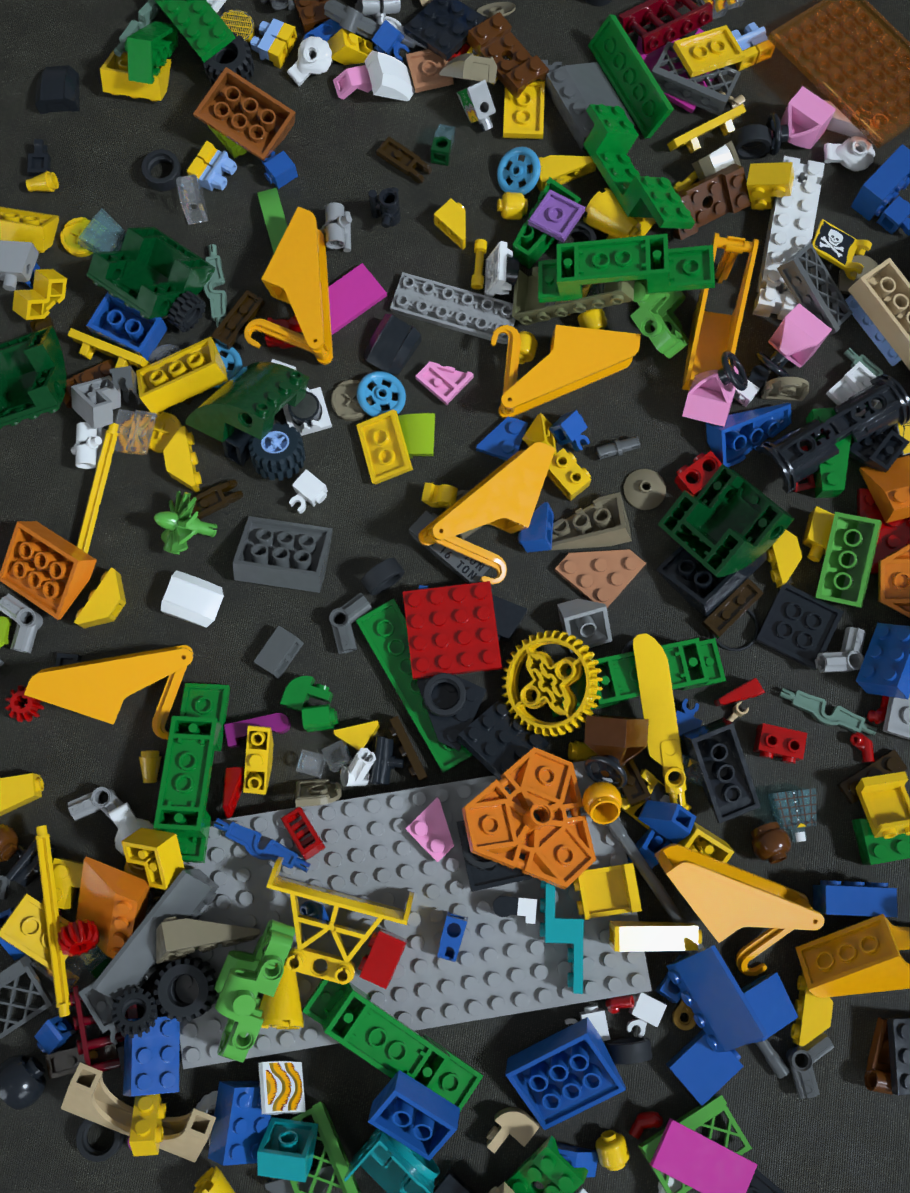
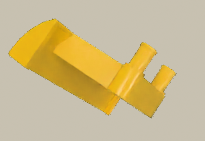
(302, 958)

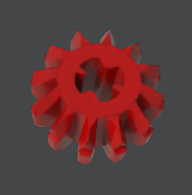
(16, 708)
(78, 937)

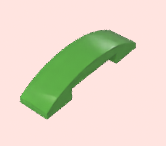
(273, 215)

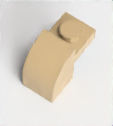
(513, 1122)

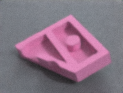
(443, 381)
(432, 831)

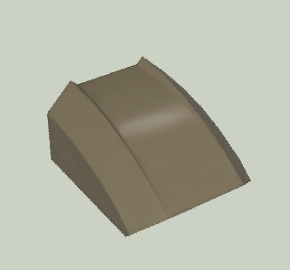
(471, 68)
(716, 161)

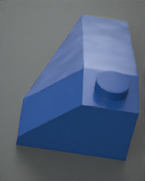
(746, 431)

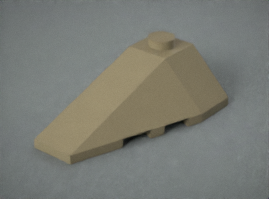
(595, 526)
(183, 936)

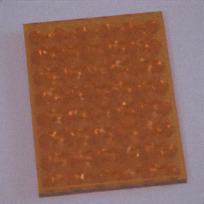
(854, 62)

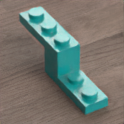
(563, 931)

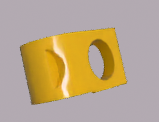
(439, 495)

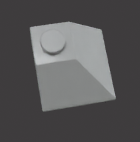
(586, 621)

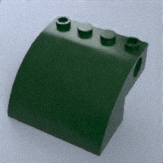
(149, 271)
(31, 376)
(249, 401)
(726, 523)

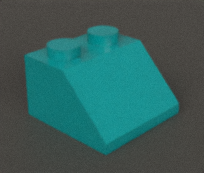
(287, 1150)

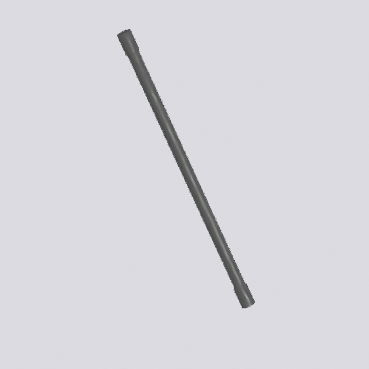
(620, 833)

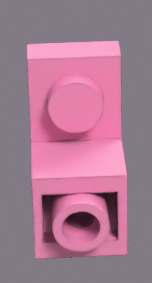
(352, 79)

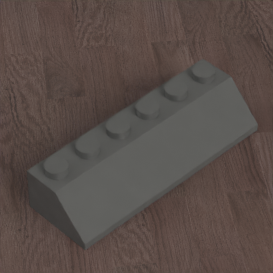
(137, 957)

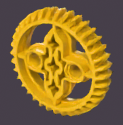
(560, 684)

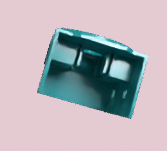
(394, 1165)

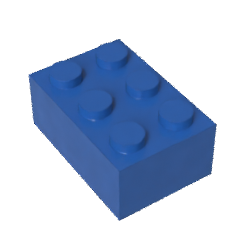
(884, 185)
(126, 327)
(887, 662)
(855, 898)
(152, 1060)
(414, 1115)
(238, 1123)

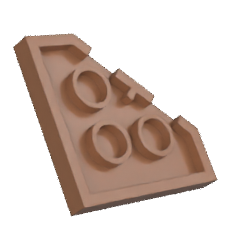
(600, 574)

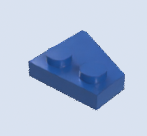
(504, 439)

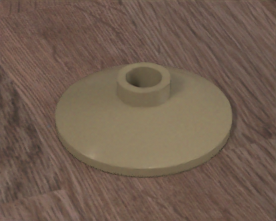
(491, 9)
(642, 498)

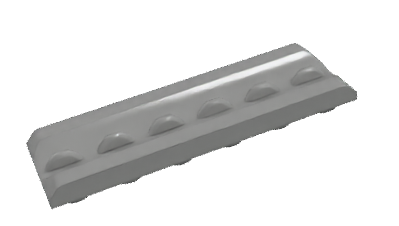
(451, 307)

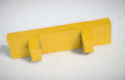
(723, 121)
(92, 344)

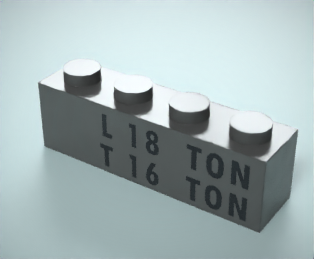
(464, 567)

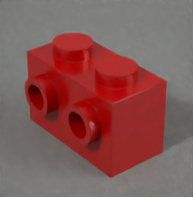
(780, 743)

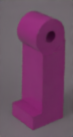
(238, 730)

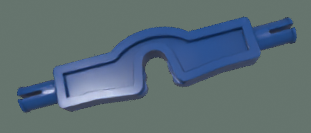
(251, 839)

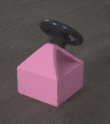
(802, 121)
(795, 340)
(714, 390)

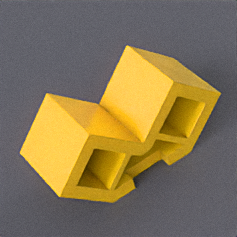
(47, 290)

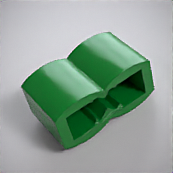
(319, 718)

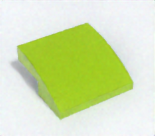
(418, 433)

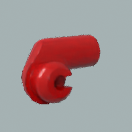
(879, 715)
(864, 744)
(615, 1003)
(645, 1120)

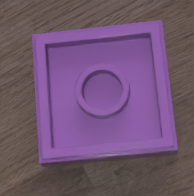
(556, 215)

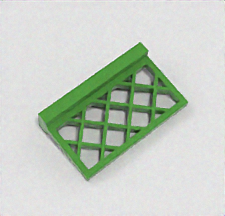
(693, 1120)
(333, 1148)

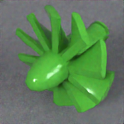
(181, 525)

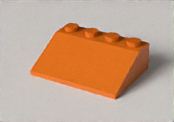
(890, 489)
(45, 568)
(113, 902)

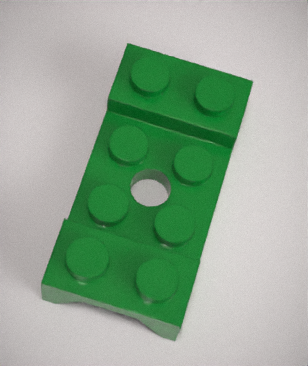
(549, 1169)

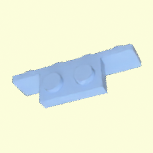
(872, 331)

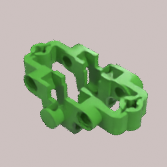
(658, 311)
(241, 983)

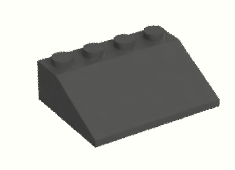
(574, 89)
(282, 554)

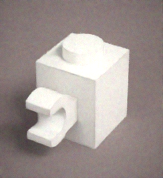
(308, 489)
(647, 1011)
(597, 1018)

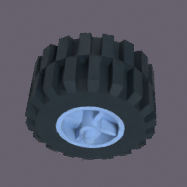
(278, 452)

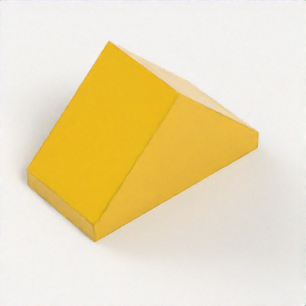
(540, 432)
(358, 735)

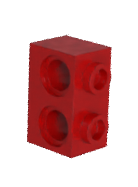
(697, 472)

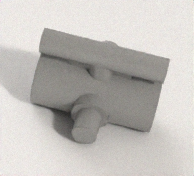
(378, 8)
(337, 227)

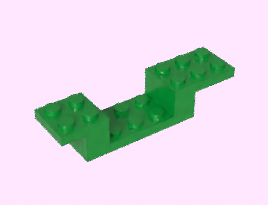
(637, 194)
(625, 261)
(690, 666)
(189, 767)
(388, 1043)

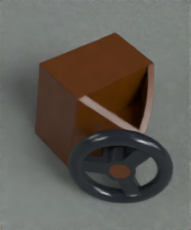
(615, 742)

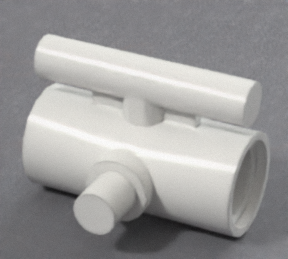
(87, 445)

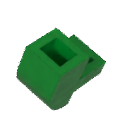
(300, 689)

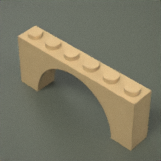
(93, 1101)

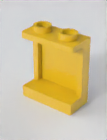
(886, 804)
(607, 891)

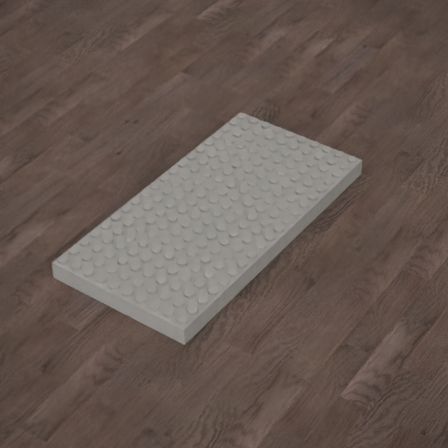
(372, 856)

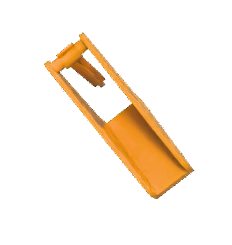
(300, 279)
(718, 332)
(575, 360)
(499, 500)
(101, 685)
(735, 898)
(857, 959)

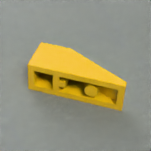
(563, 168)

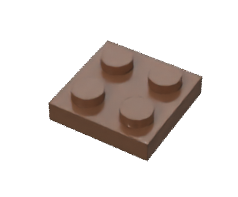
(425, 69)

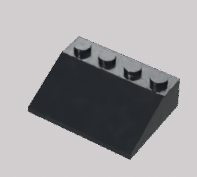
(698, 584)

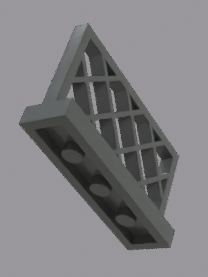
(689, 89)
(805, 287)
(12, 973)

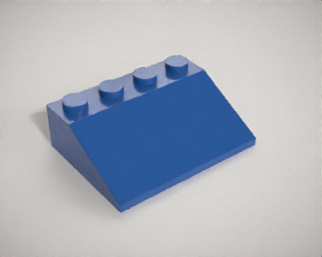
(715, 999)
(564, 1074)

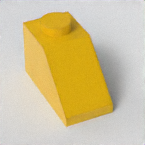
(452, 222)

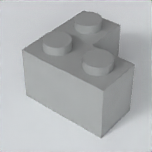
(96, 401)

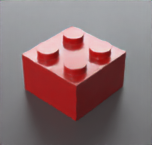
(383, 958)

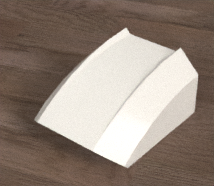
(389, 76)
(192, 599)

